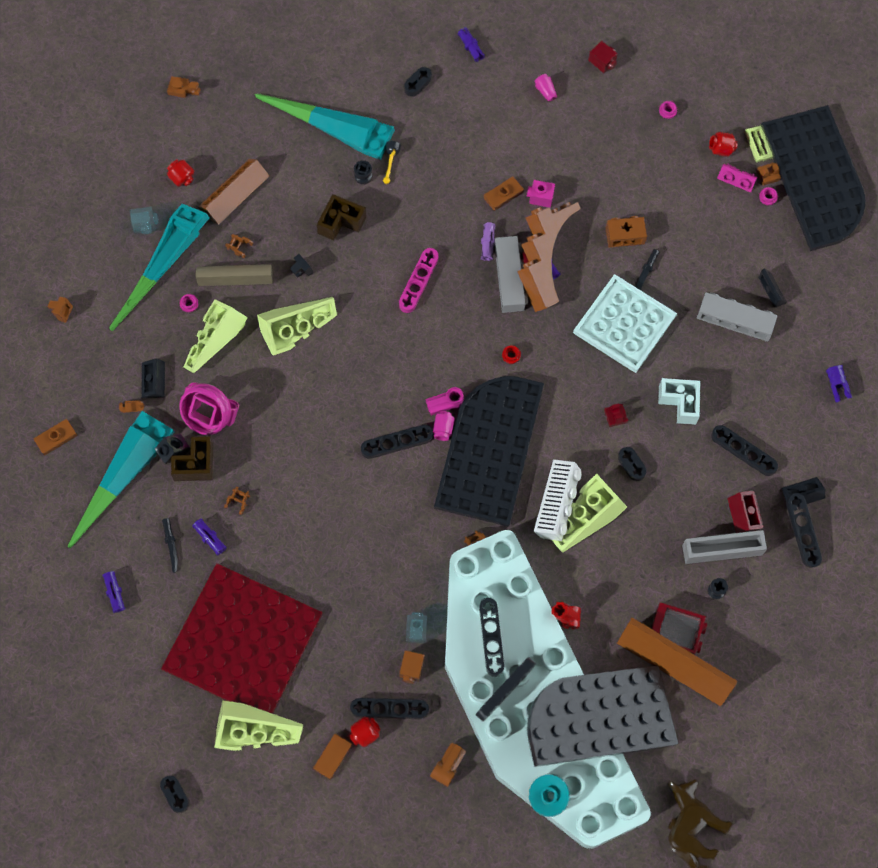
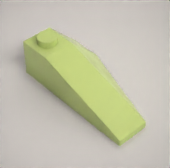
(289, 324)
(221, 326)
(590, 512)
(247, 725)

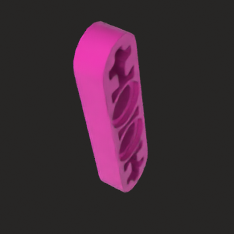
(418, 280)

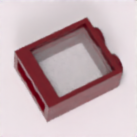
(680, 626)

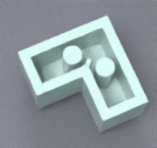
(684, 395)

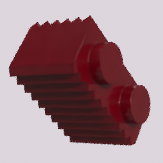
(745, 512)

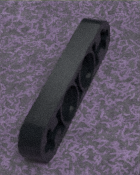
(396, 439)
(745, 448)
(804, 530)
(488, 637)
(505, 689)
(389, 708)

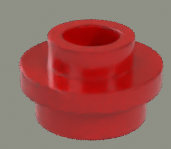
(511, 349)

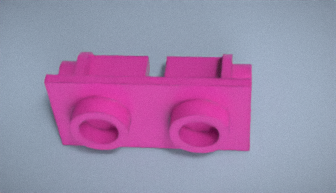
(737, 178)

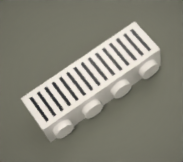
(557, 500)

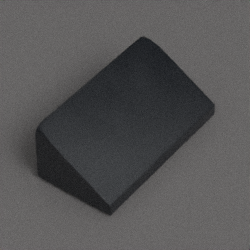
(771, 288)
(153, 379)
(810, 489)

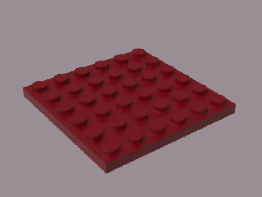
(242, 640)

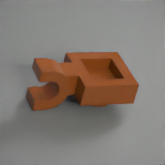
(181, 86)

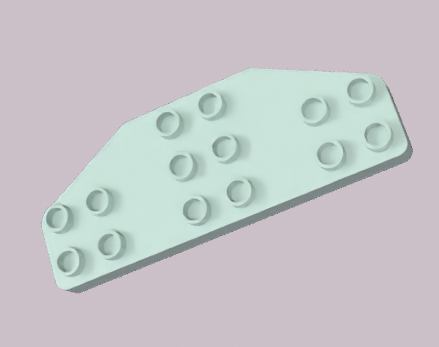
(601, 789)

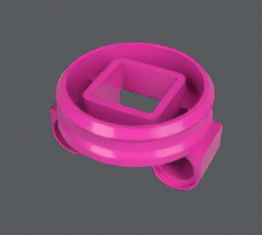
(223, 413)

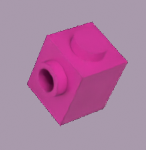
(541, 193)

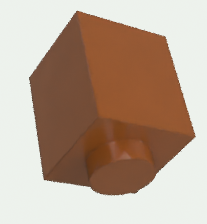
(411, 667)

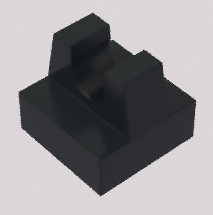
(301, 267)

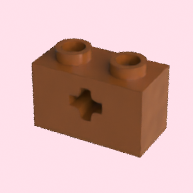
(626, 231)

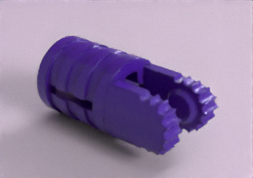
(838, 380)

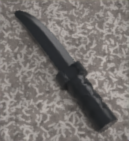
(648, 267)
(170, 539)

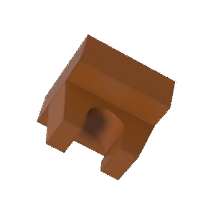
(769, 173)
(61, 308)

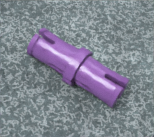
(488, 241)

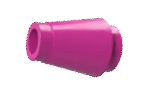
(545, 86)

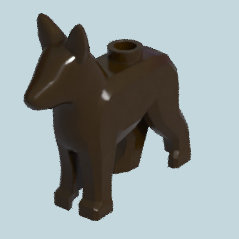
(690, 821)

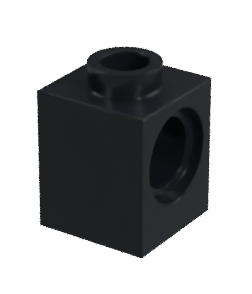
(172, 446)

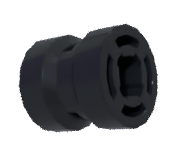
(360, 175)

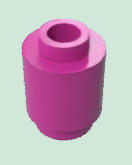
(443, 426)

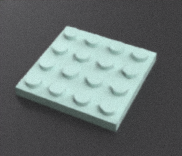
(625, 323)

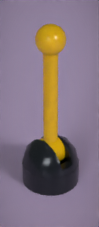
(393, 149)

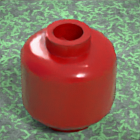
(723, 144)
(180, 173)
(365, 731)

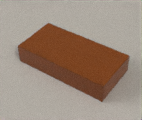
(332, 756)

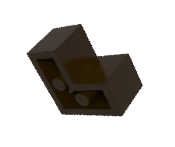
(340, 213)
(197, 465)

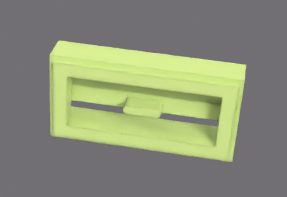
(753, 147)

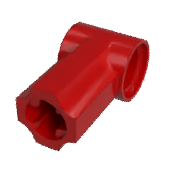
(567, 615)

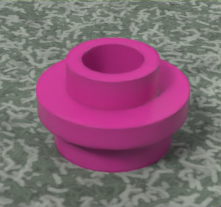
(668, 105)
(768, 191)
(189, 298)

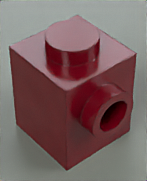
(603, 57)

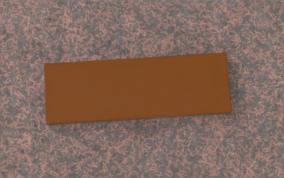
(677, 662)

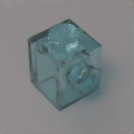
(143, 220)
(416, 628)

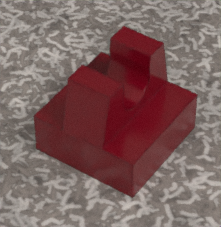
(616, 415)

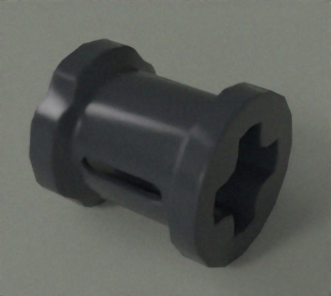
(712, 588)

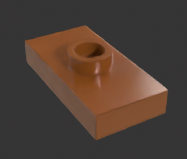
(503, 193)
(55, 437)

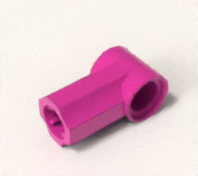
(443, 401)

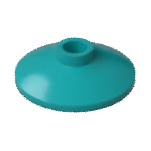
(539, 795)

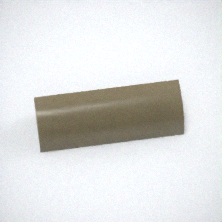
(234, 275)

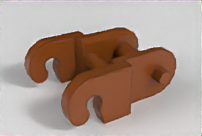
(241, 240)
(131, 406)
(230, 498)
(480, 536)

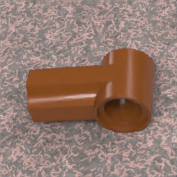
(446, 768)

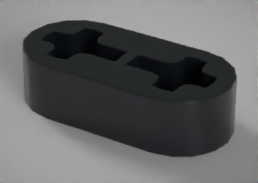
(415, 79)
(635, 460)
(178, 791)

